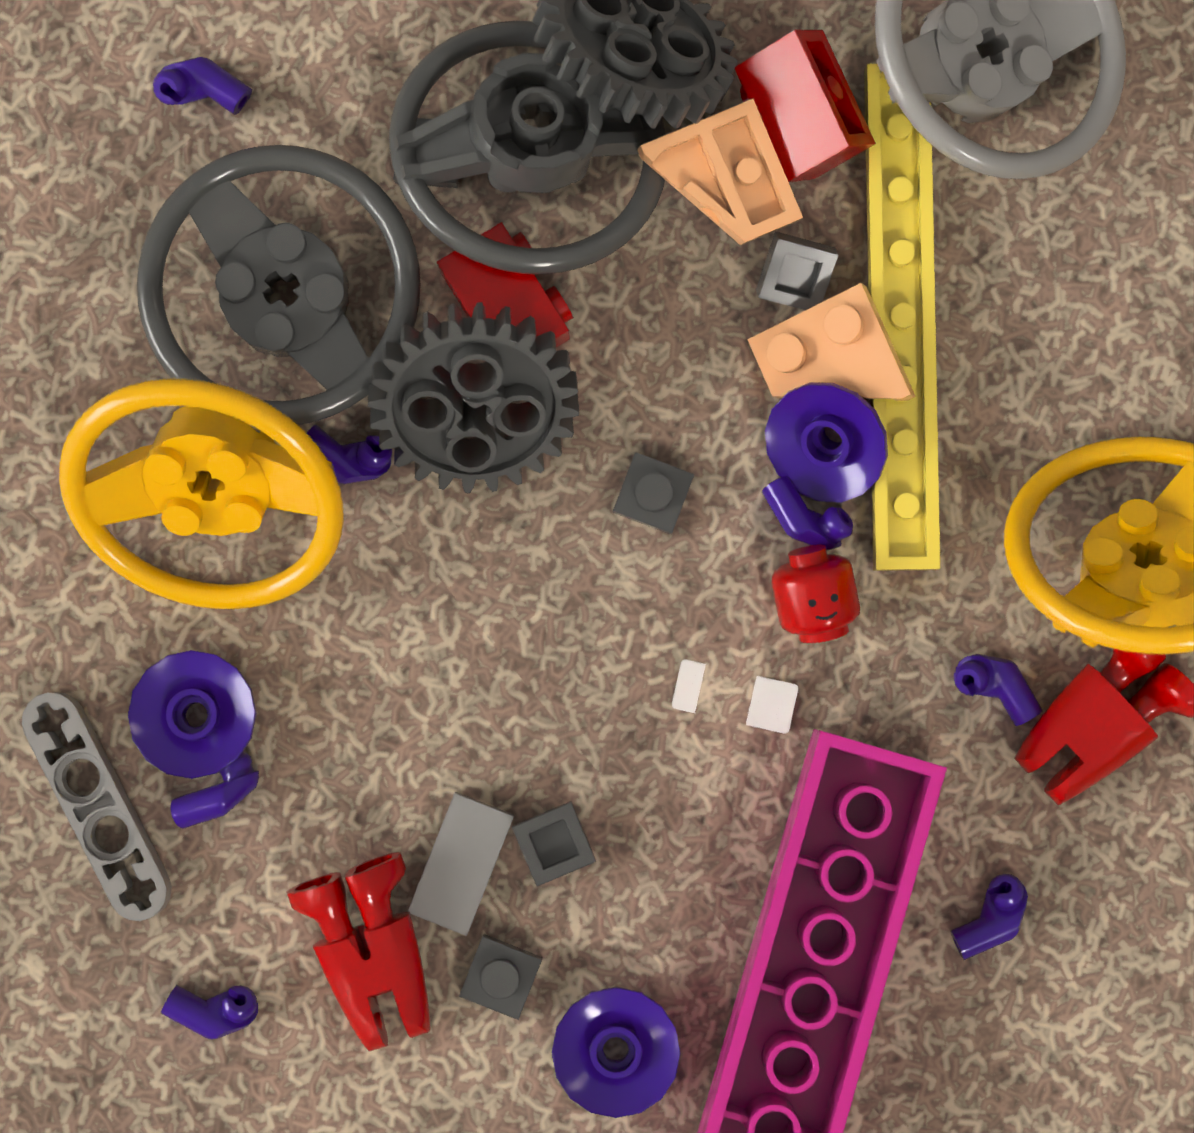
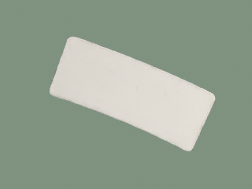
(770, 704)

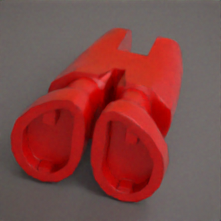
(1101, 723)
(370, 956)

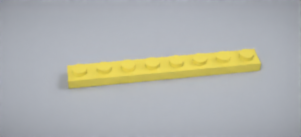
(904, 295)

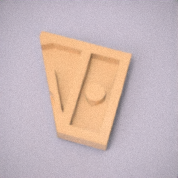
(728, 172)
(836, 344)

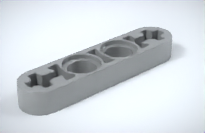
(88, 810)

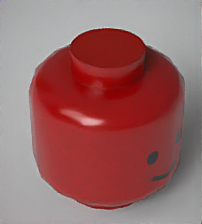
(815, 594)

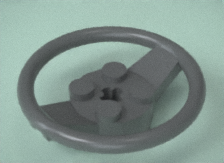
(495, 140)
(259, 254)

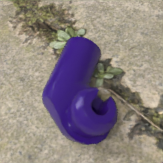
(199, 80)
(355, 460)
(802, 522)
(998, 679)
(218, 799)
(998, 920)
(215, 1016)

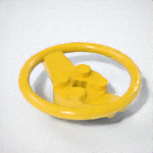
(203, 478)
(1132, 562)

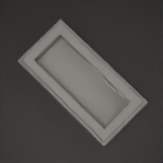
(461, 863)

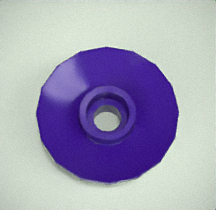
(814, 462)
(161, 706)
(624, 1084)

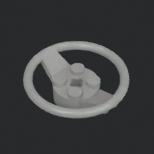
(1017, 54)

